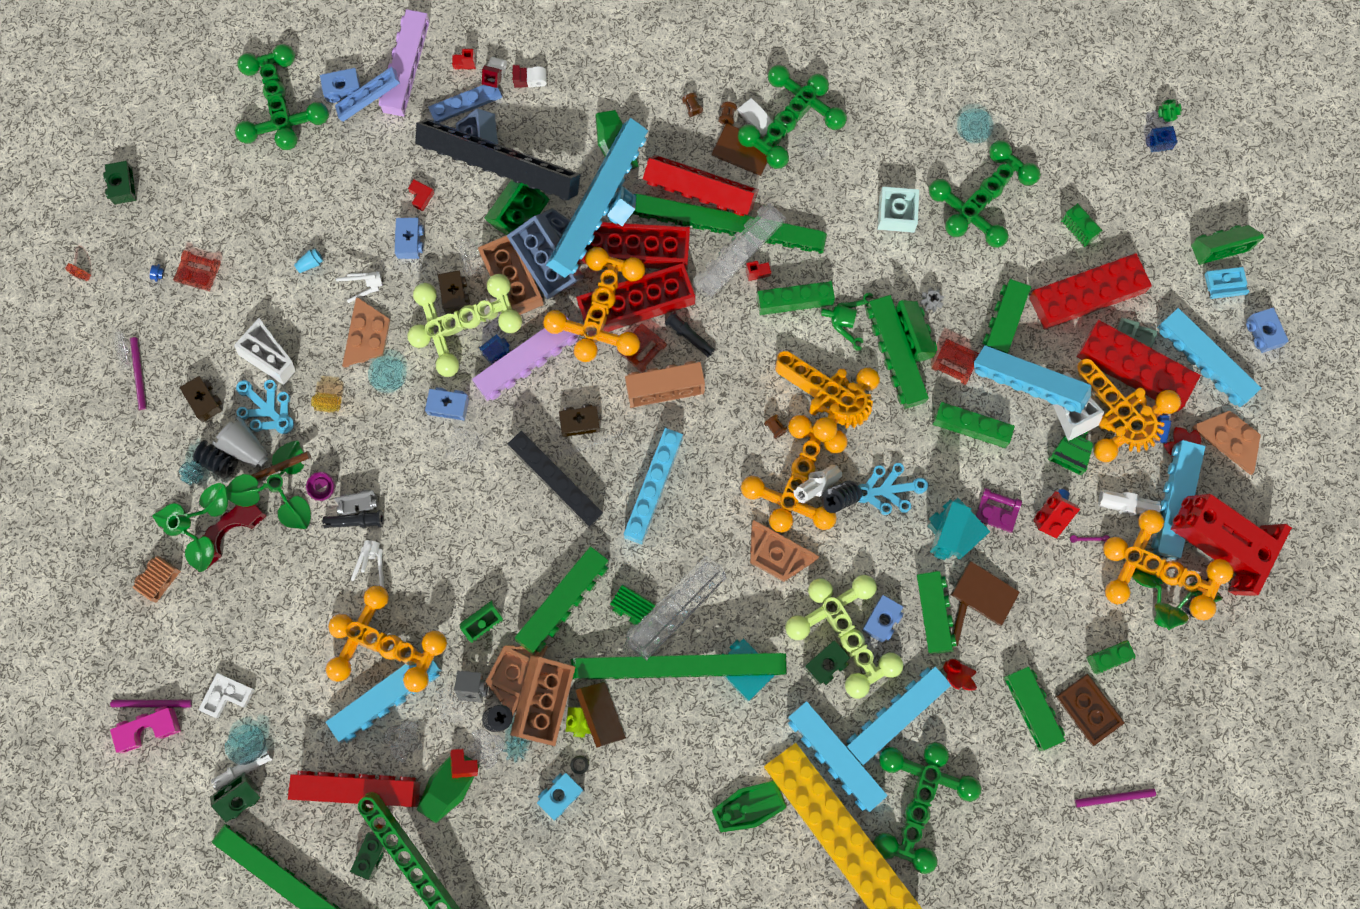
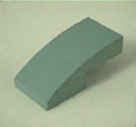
(1139, 333)

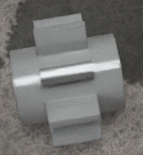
(932, 305)

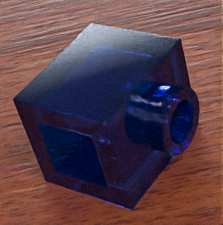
(1161, 139)
(495, 349)

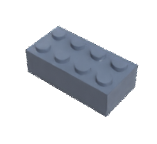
(535, 244)

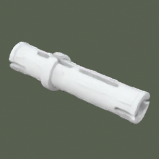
(232, 773)

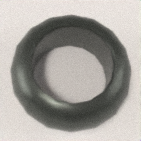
(586, 764)

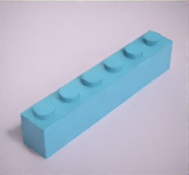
(1208, 358)
(1032, 379)
(1182, 482)
(653, 486)
(374, 704)
(898, 715)
(837, 757)

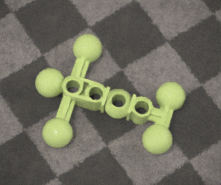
(425, 296)
(863, 587)

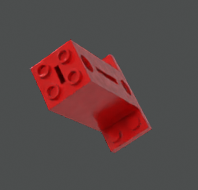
(1231, 537)

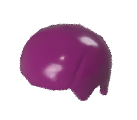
(318, 481)

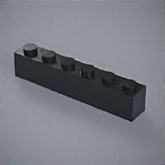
(555, 479)

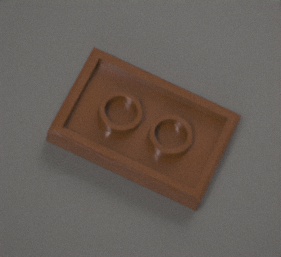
(731, 151)
(985, 593)
(1090, 709)
(600, 714)

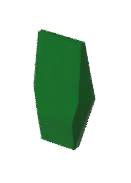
(608, 126)
(443, 792)
(749, 807)

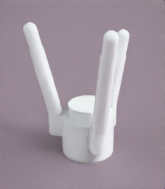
(372, 279)
(370, 551)

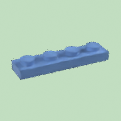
(367, 94)
(464, 102)

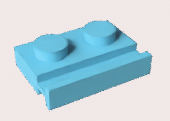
(1226, 282)

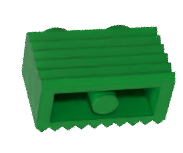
(1081, 225)
(631, 605)
(481, 621)
(1111, 657)

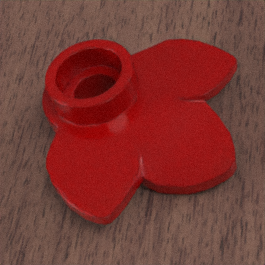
(1181, 434)
(959, 675)

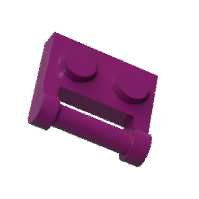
(997, 516)

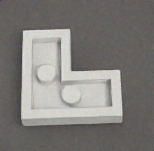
(220, 691)

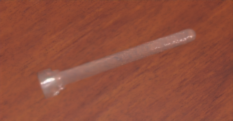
(586, 445)

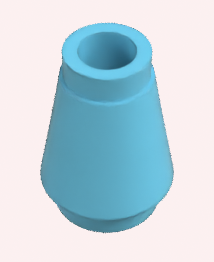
(308, 261)

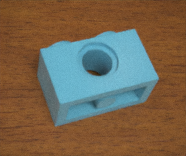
(622, 206)
(556, 808)

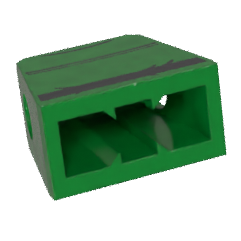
(1073, 454)

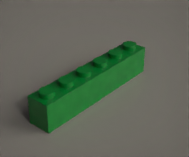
(897, 352)
(562, 600)

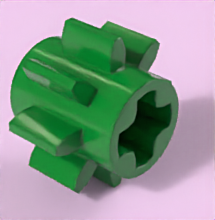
(1169, 110)

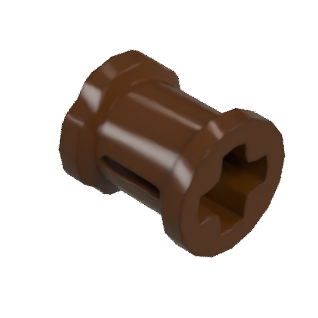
(692, 104)
(725, 109)
(775, 426)

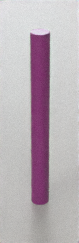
(138, 373)
(150, 703)
(1115, 797)

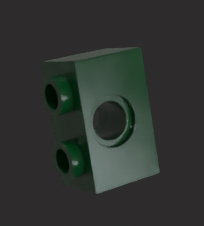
(117, 173)
(836, 655)
(239, 787)
(368, 857)

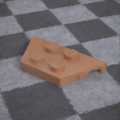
(366, 334)
(1232, 438)
(777, 554)
(509, 674)

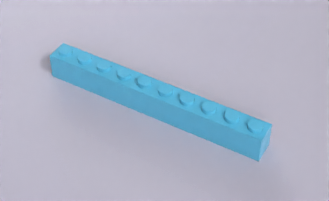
(597, 198)

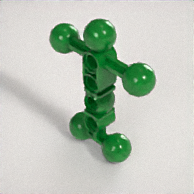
(817, 86)
(284, 137)
(957, 224)
(967, 788)

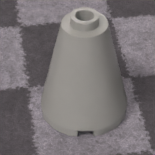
(241, 443)

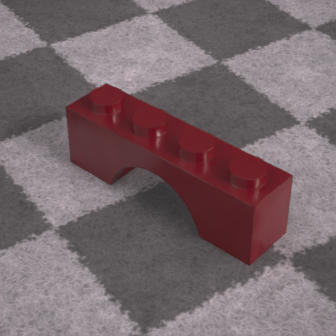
(238, 516)

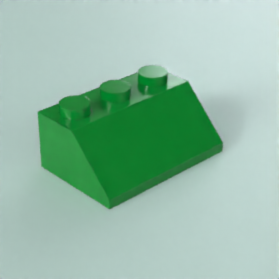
(515, 207)
(1225, 243)
(916, 330)

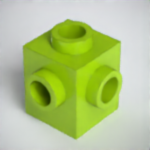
(576, 722)

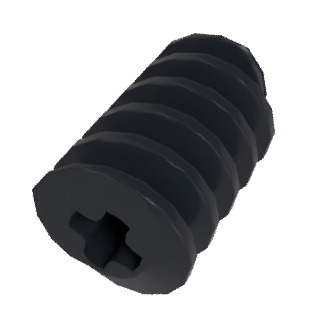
(214, 460)
(841, 496)
(489, 722)

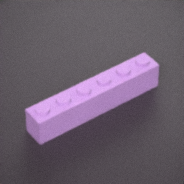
(405, 61)
(521, 361)

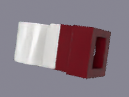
(495, 70)
(528, 76)

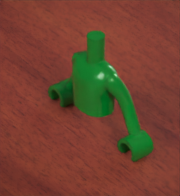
(845, 317)

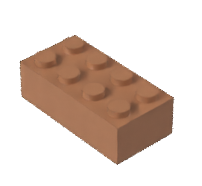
(503, 259)
(665, 384)
(542, 700)

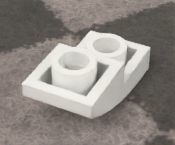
(755, 115)

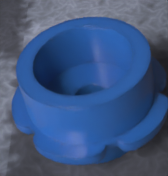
(156, 272)

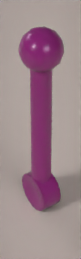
(1073, 538)

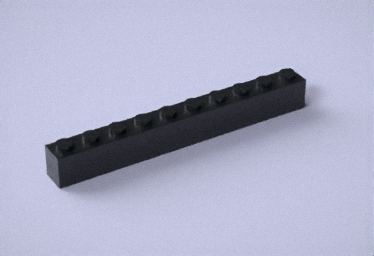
(498, 159)

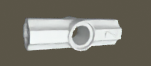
(817, 483)
(1126, 502)

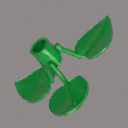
(244, 489)
(175, 521)
(1167, 615)

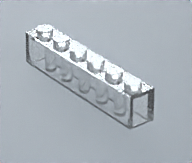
(738, 252)
(676, 607)

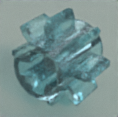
(191, 472)
(521, 750)

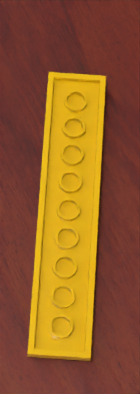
(838, 832)

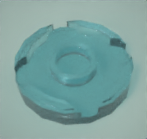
(975, 125)
(387, 374)
(245, 744)

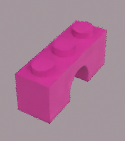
(127, 734)

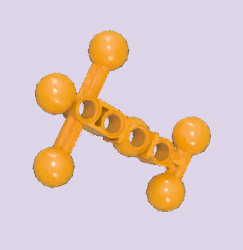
(586, 349)
(782, 519)
(1151, 522)
(342, 626)

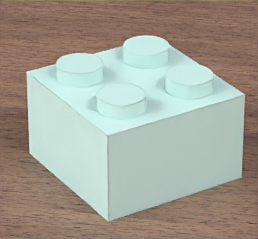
(898, 209)

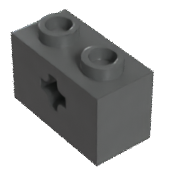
(470, 686)

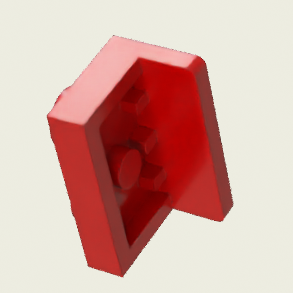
(1055, 515)

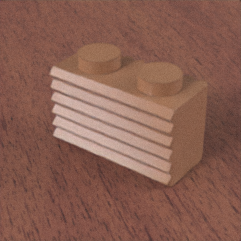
(156, 578)

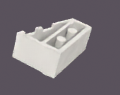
(265, 353)
(1076, 423)

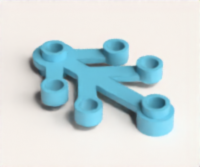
(267, 409)
(888, 489)

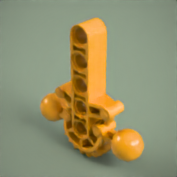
(859, 402)
(1107, 449)

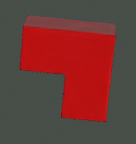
(464, 61)
(423, 194)
(757, 271)
(462, 768)

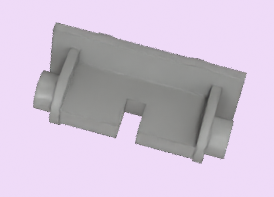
(347, 502)

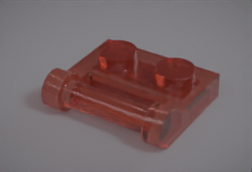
(196, 277)
(645, 336)
(958, 356)

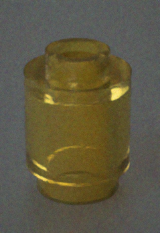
(326, 402)

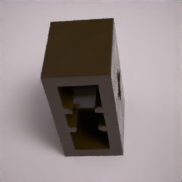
(449, 282)
(194, 391)
(588, 425)

